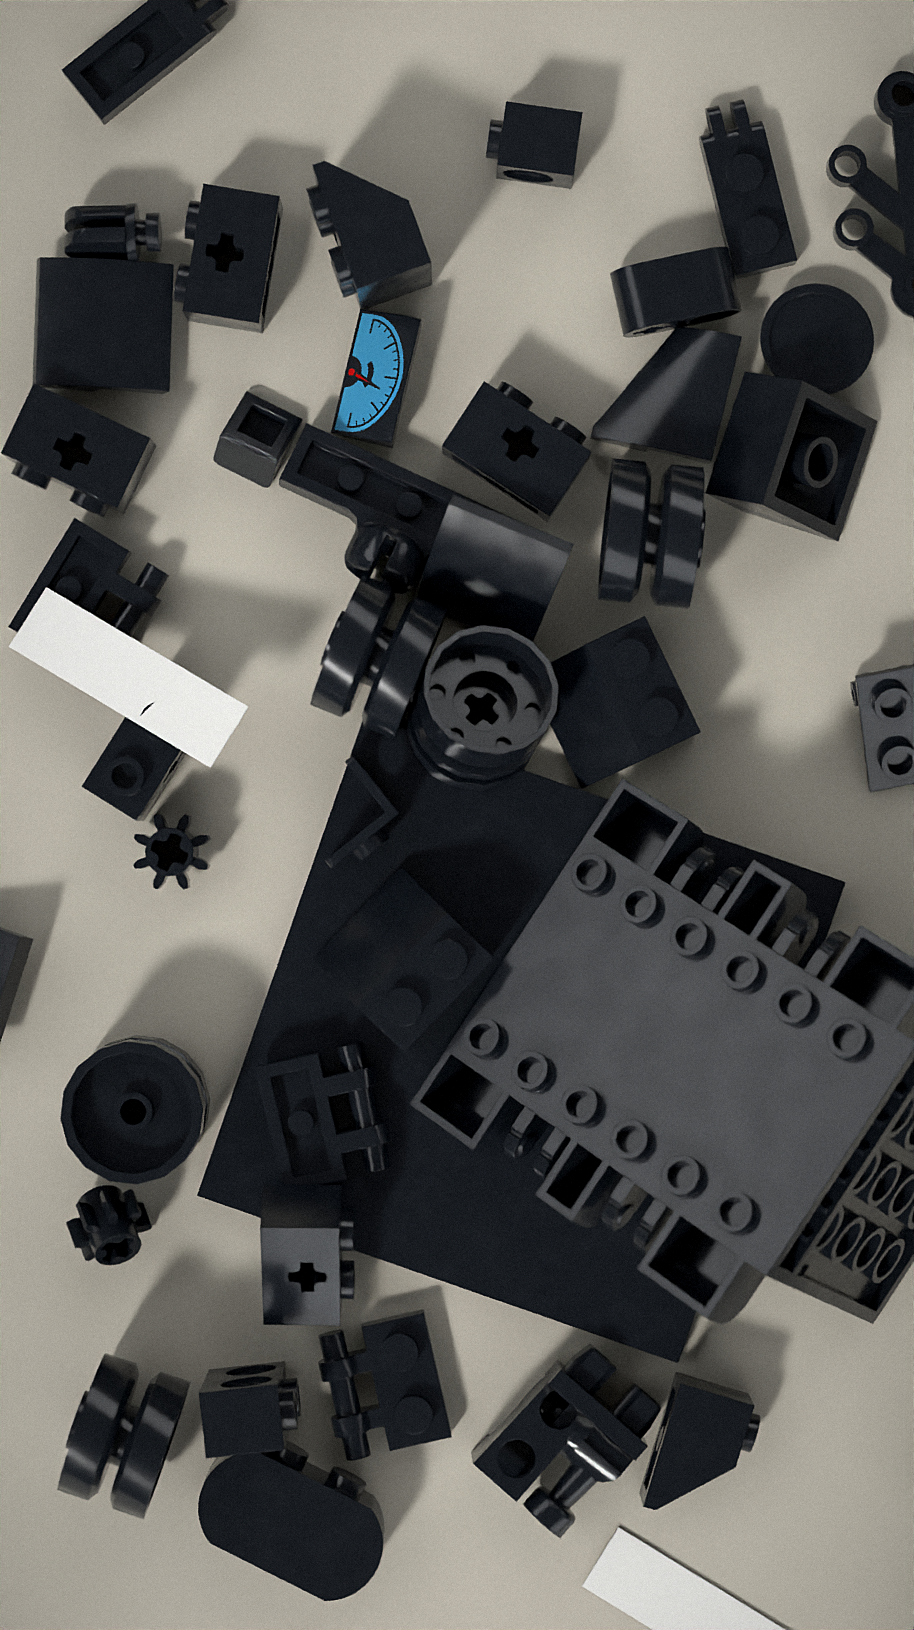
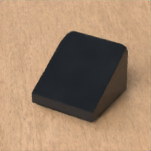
(256, 440)

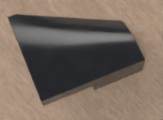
(676, 397)

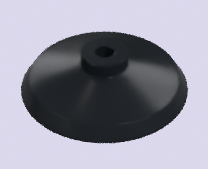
(817, 337)

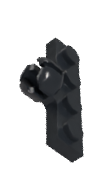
(390, 506)

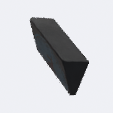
(376, 377)

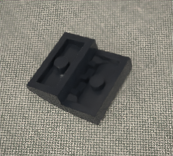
(103, 324)
(492, 569)

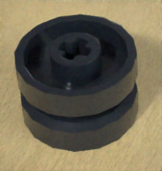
(655, 534)
(371, 654)
(98, 1099)
(122, 1435)

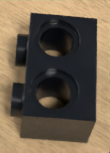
(248, 1409)

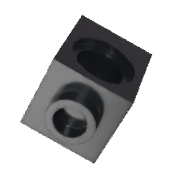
(535, 144)

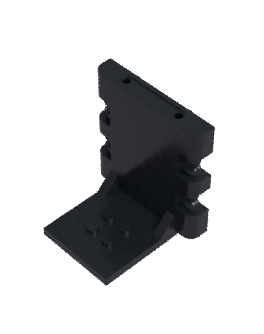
(699, 1071)

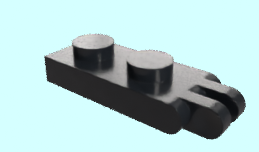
(141, 52)
(746, 193)

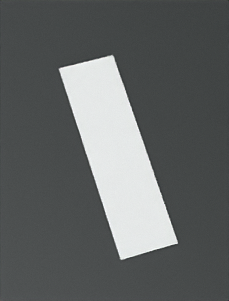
(128, 677)
(664, 1592)

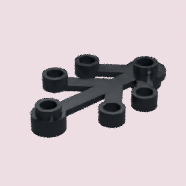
(882, 197)

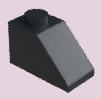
(697, 1438)

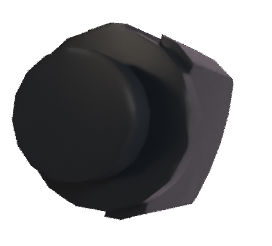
(110, 232)

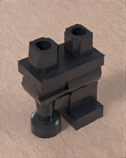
(568, 1419)

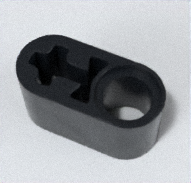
(675, 291)

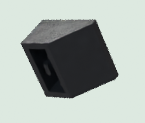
(375, 235)

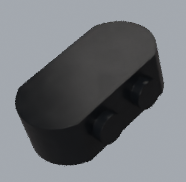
(294, 1520)

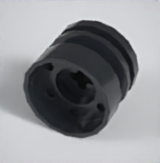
(489, 676)

